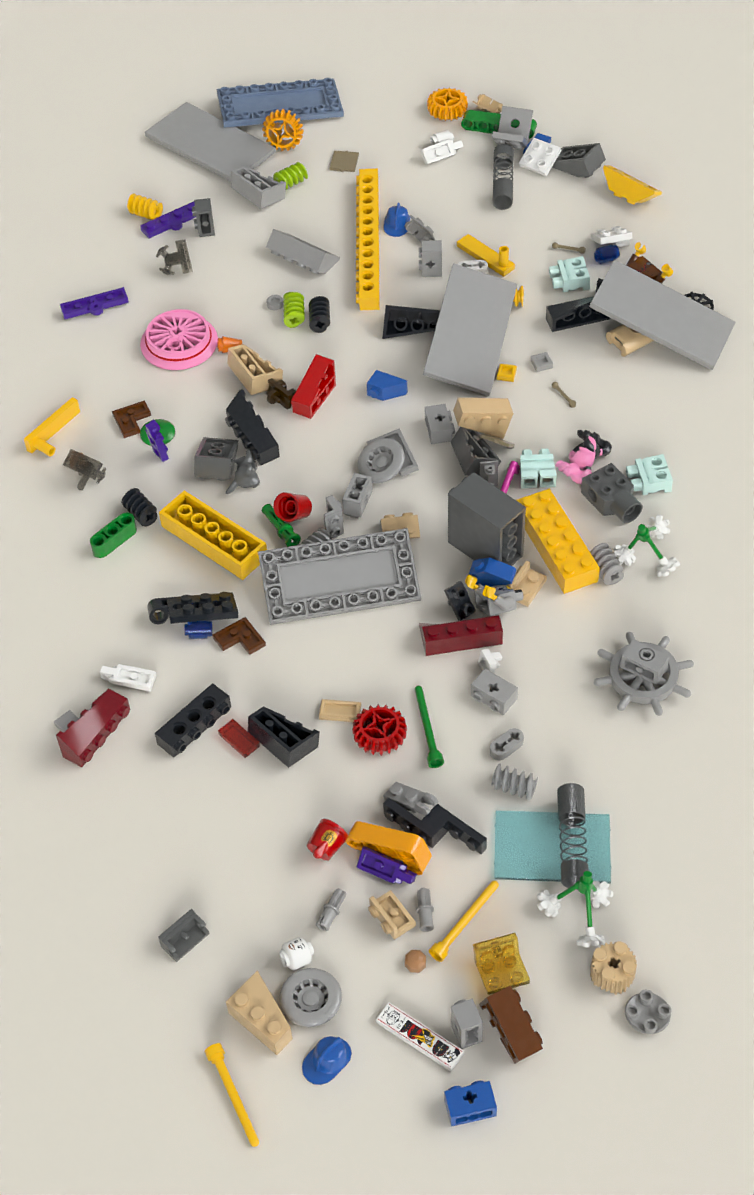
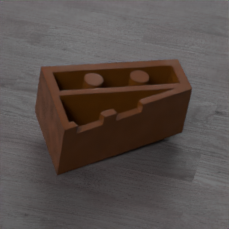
(512, 1024)

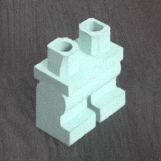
(570, 274)
(536, 466)
(651, 475)

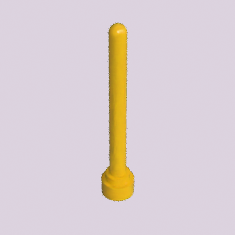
(440, 950)
(215, 1054)

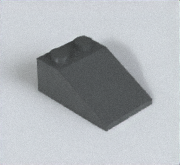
(580, 159)
(215, 458)

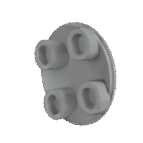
(648, 1012)

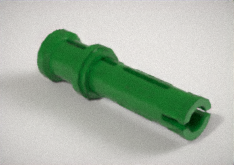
(285, 530)

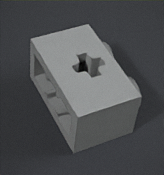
(431, 258)
(438, 423)
(357, 495)
(494, 691)
(466, 1023)

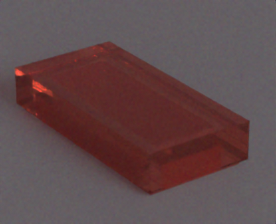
(239, 738)

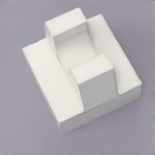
(489, 660)

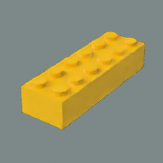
(212, 534)
(558, 542)

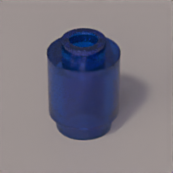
(606, 254)
(198, 629)

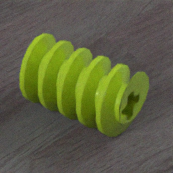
(291, 174)
(293, 309)

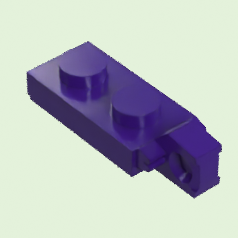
(156, 440)
(384, 867)

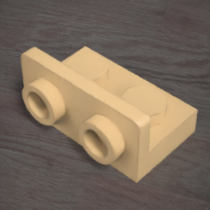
(528, 581)

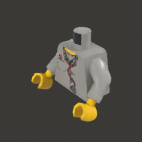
(494, 599)

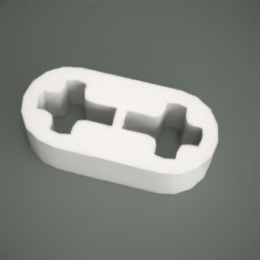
(478, 265)

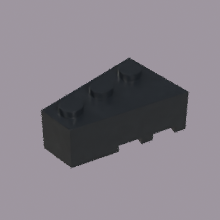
(282, 737)

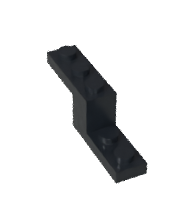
(435, 826)

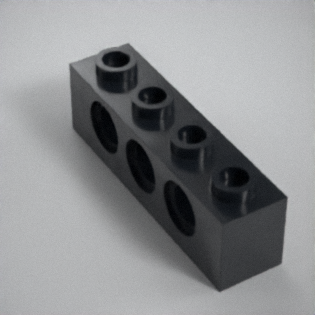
(169, 735)

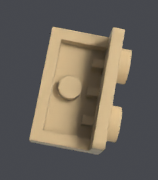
(407, 520)
(392, 914)

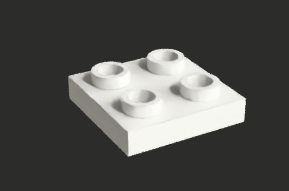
(540, 157)
(616, 236)

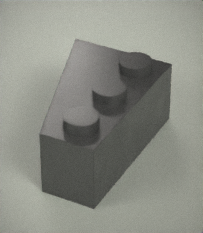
(471, 450)

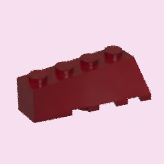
(461, 635)
(93, 727)

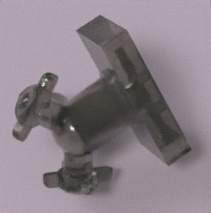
(176, 258)
(85, 466)

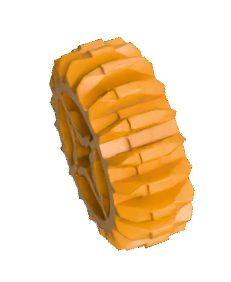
(447, 104)
(271, 128)

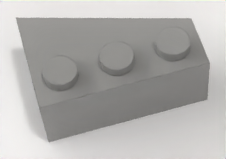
(257, 188)

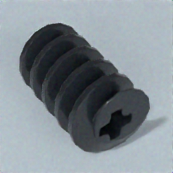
(319, 314)
(140, 507)

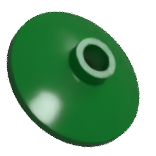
(166, 429)

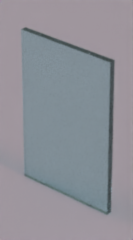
(530, 846)

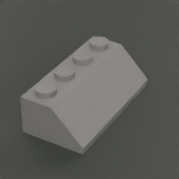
(301, 251)

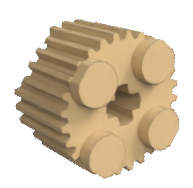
(613, 967)

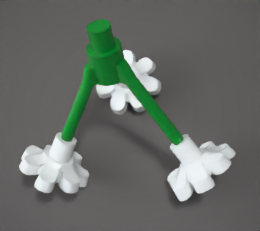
(657, 528)
(594, 893)

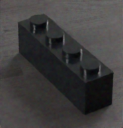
(572, 314)
(408, 321)
(251, 429)

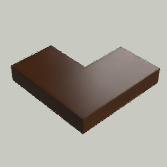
(127, 417)
(242, 632)

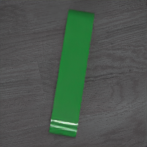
(488, 122)

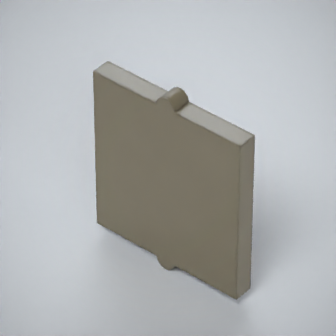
(344, 161)
(497, 440)

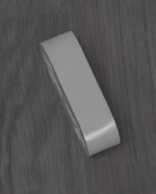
(505, 742)

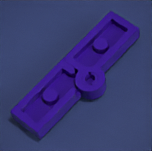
(171, 220)
(94, 304)

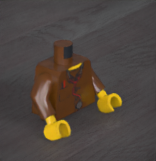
(645, 267)

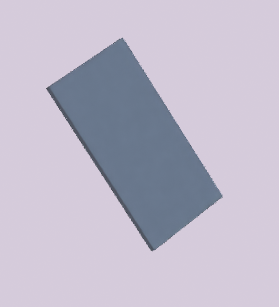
(255, 102)

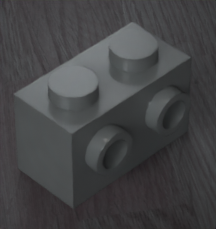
(204, 217)

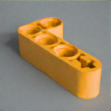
(393, 843)

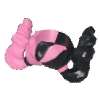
(584, 455)

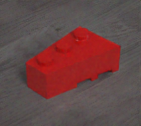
(314, 387)

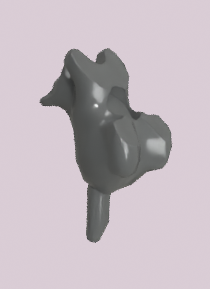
(245, 474)

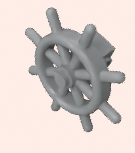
(646, 665)

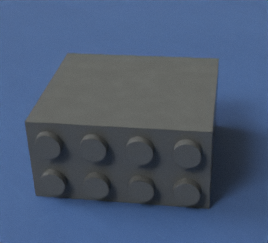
(485, 521)

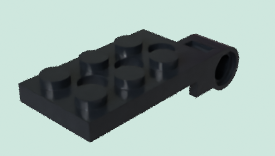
(193, 608)

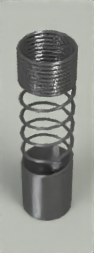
(503, 186)
(572, 812)

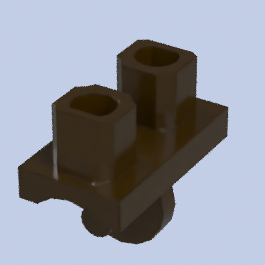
(278, 393)

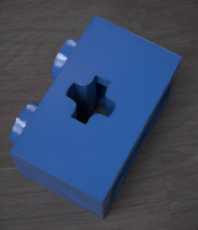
(462, 1112)

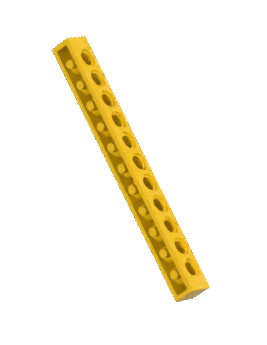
(368, 242)

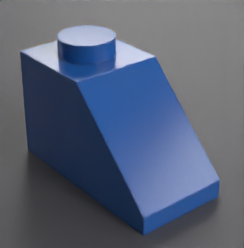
(386, 386)
(492, 572)

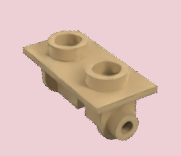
(484, 104)

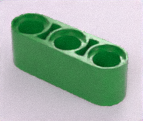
(113, 535)

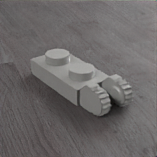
(410, 798)

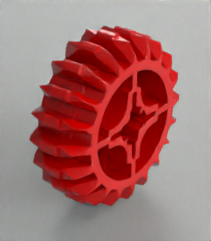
(371, 735)

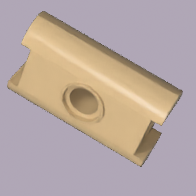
(627, 339)

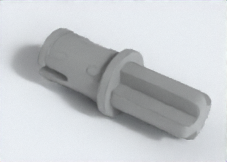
(331, 910)
(425, 910)

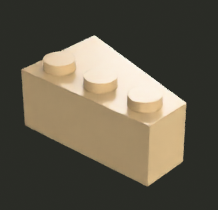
(251, 369)
(484, 415)
(259, 1014)

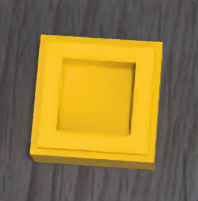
(506, 372)

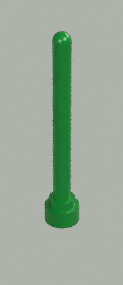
(434, 758)

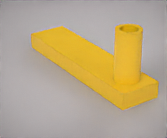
(496, 261)
(39, 436)

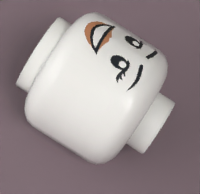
(296, 953)

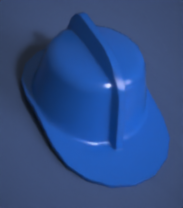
(395, 221)
(326, 1060)

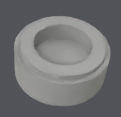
(275, 302)

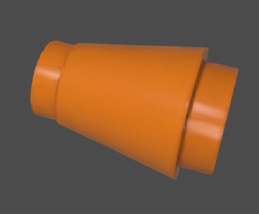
(227, 342)

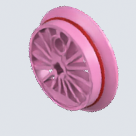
(174, 339)

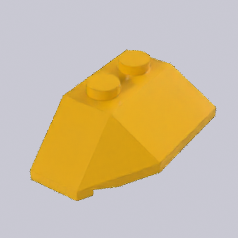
(628, 186)

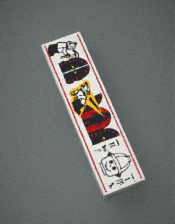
(420, 1037)

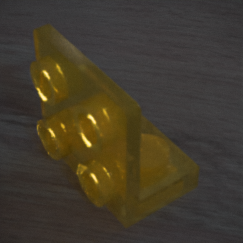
(500, 963)

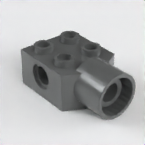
(611, 493)

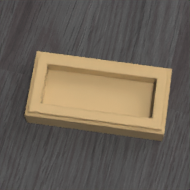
(339, 710)

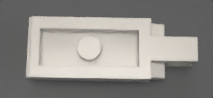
(440, 151)
(129, 676)

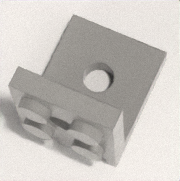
(514, 137)

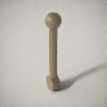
(581, 250)
(572, 403)

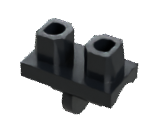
(459, 601)

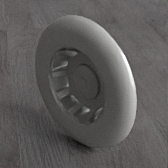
(383, 464)
(312, 1007)

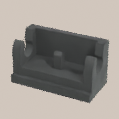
(183, 935)

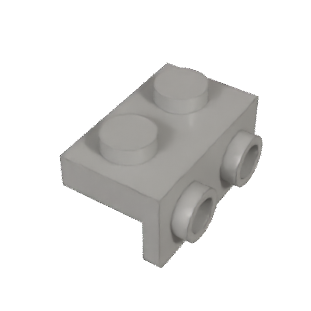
(333, 518)

